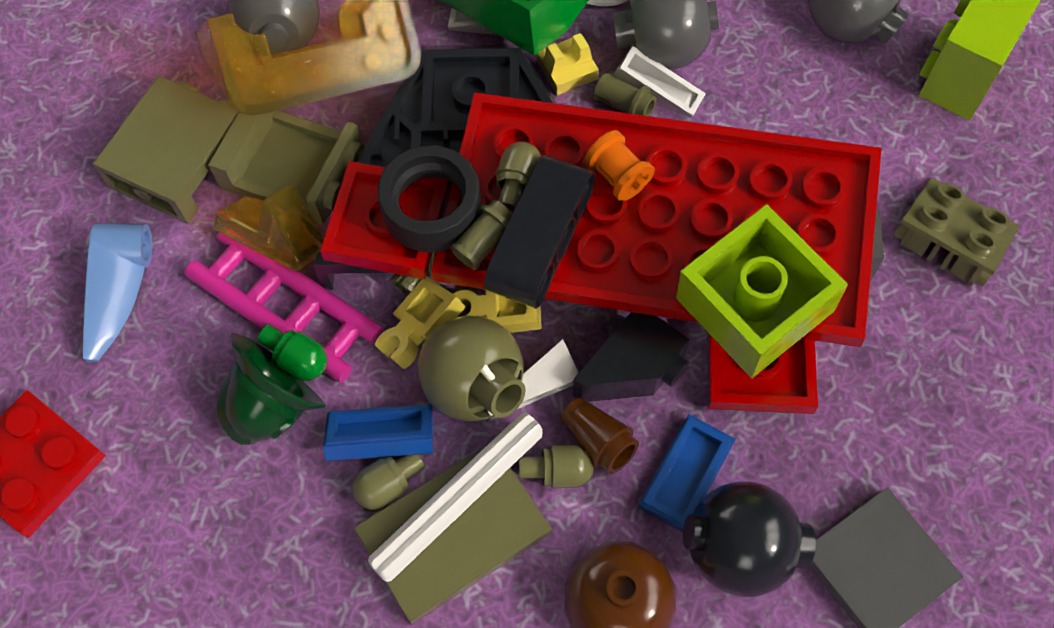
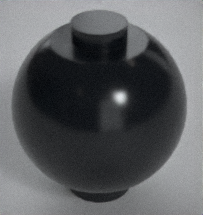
(747, 539)

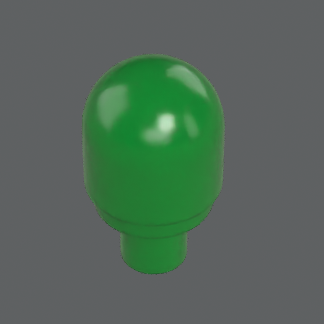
(295, 352)

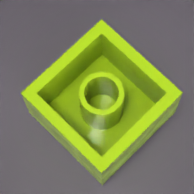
(973, 52)
(759, 290)

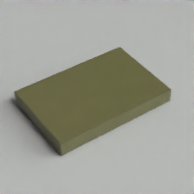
(472, 547)

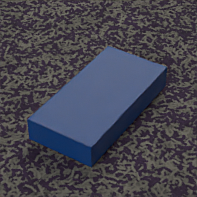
(379, 432)
(686, 472)

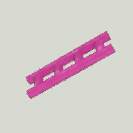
(314, 298)

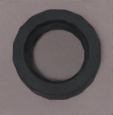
(428, 163)

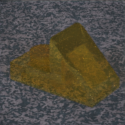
(274, 227)

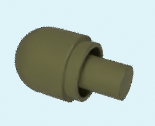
(515, 171)
(558, 466)
(384, 481)

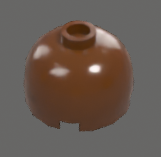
(620, 589)

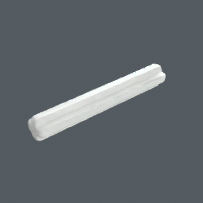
(455, 497)

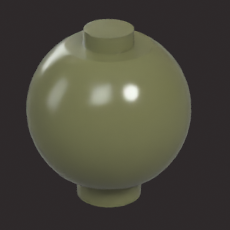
(472, 368)

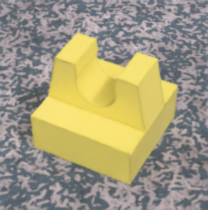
(568, 64)

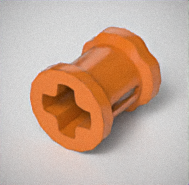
(618, 165)

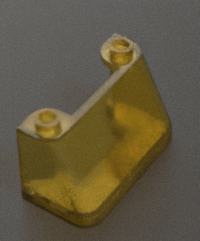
(374, 50)

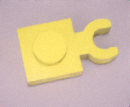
(506, 312)
(419, 316)

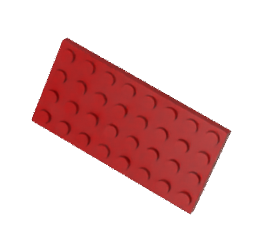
(700, 191)

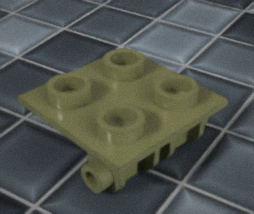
(959, 225)

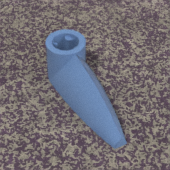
(112, 282)

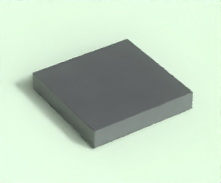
(882, 564)

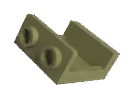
(166, 147)
(281, 150)

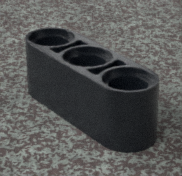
(539, 231)

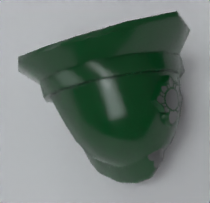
(259, 397)

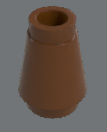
(600, 435)

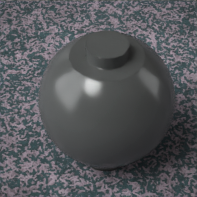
(857, 19)
(284, 22)
(667, 30)

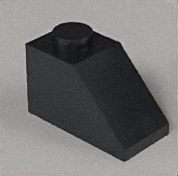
(634, 361)

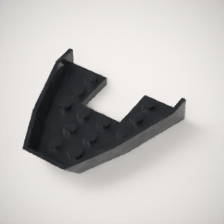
(436, 106)

